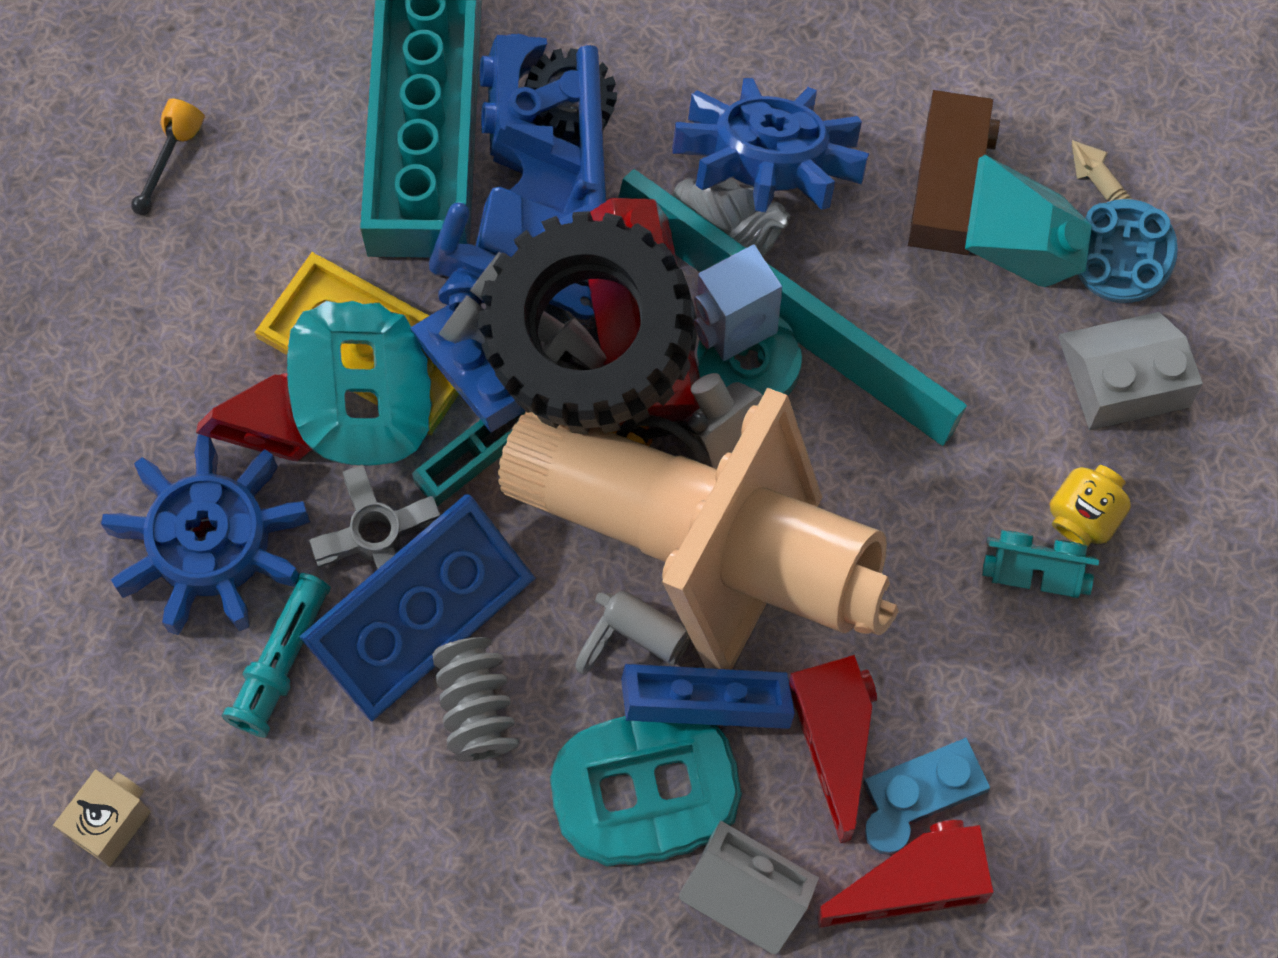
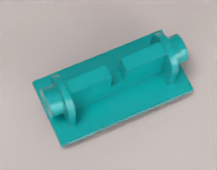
(1061, 566)

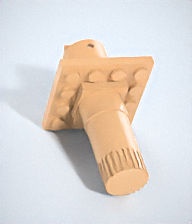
(724, 532)

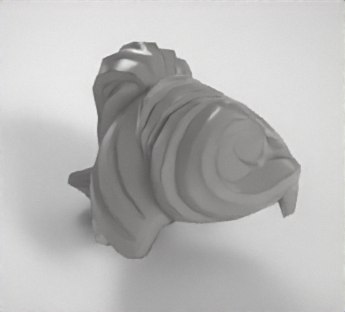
(734, 212)

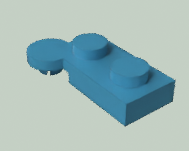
(919, 791)

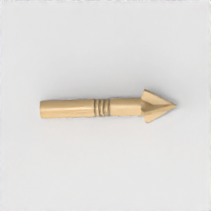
(1090, 163)

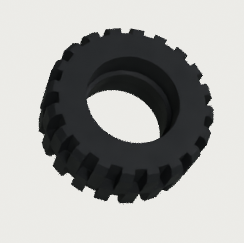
(575, 254)

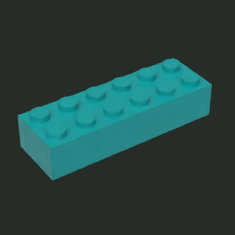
(419, 123)

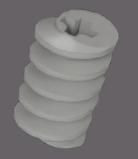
(471, 700)

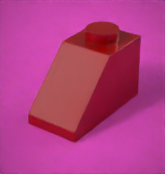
(258, 420)

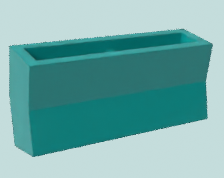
(470, 441)

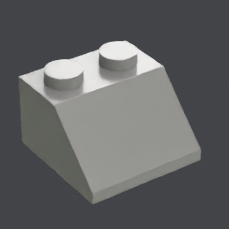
(1131, 369)

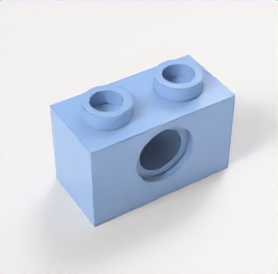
(737, 303)

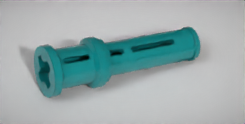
(260, 675)

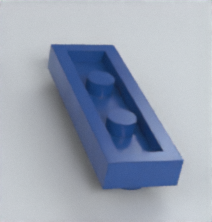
(467, 371)
(707, 696)

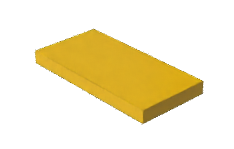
(325, 281)

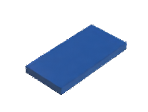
(418, 600)

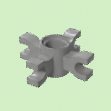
(343, 543)

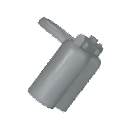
(639, 624)

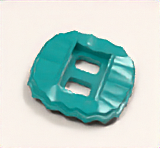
(320, 382)
(654, 826)

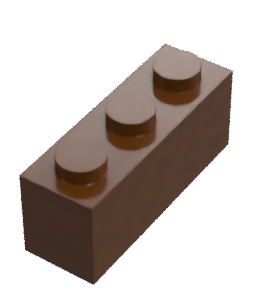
(954, 140)

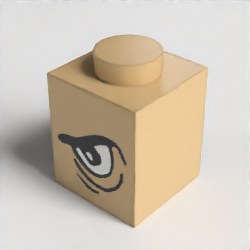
(104, 816)

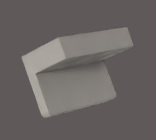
(749, 888)

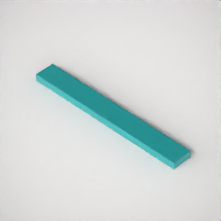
(815, 323)

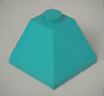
(1025, 226)

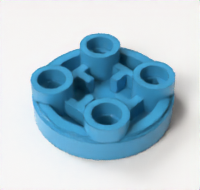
(1129, 251)

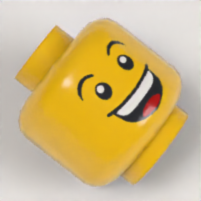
(1090, 505)

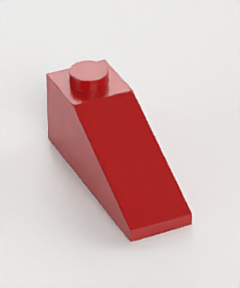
(835, 720)
(927, 875)

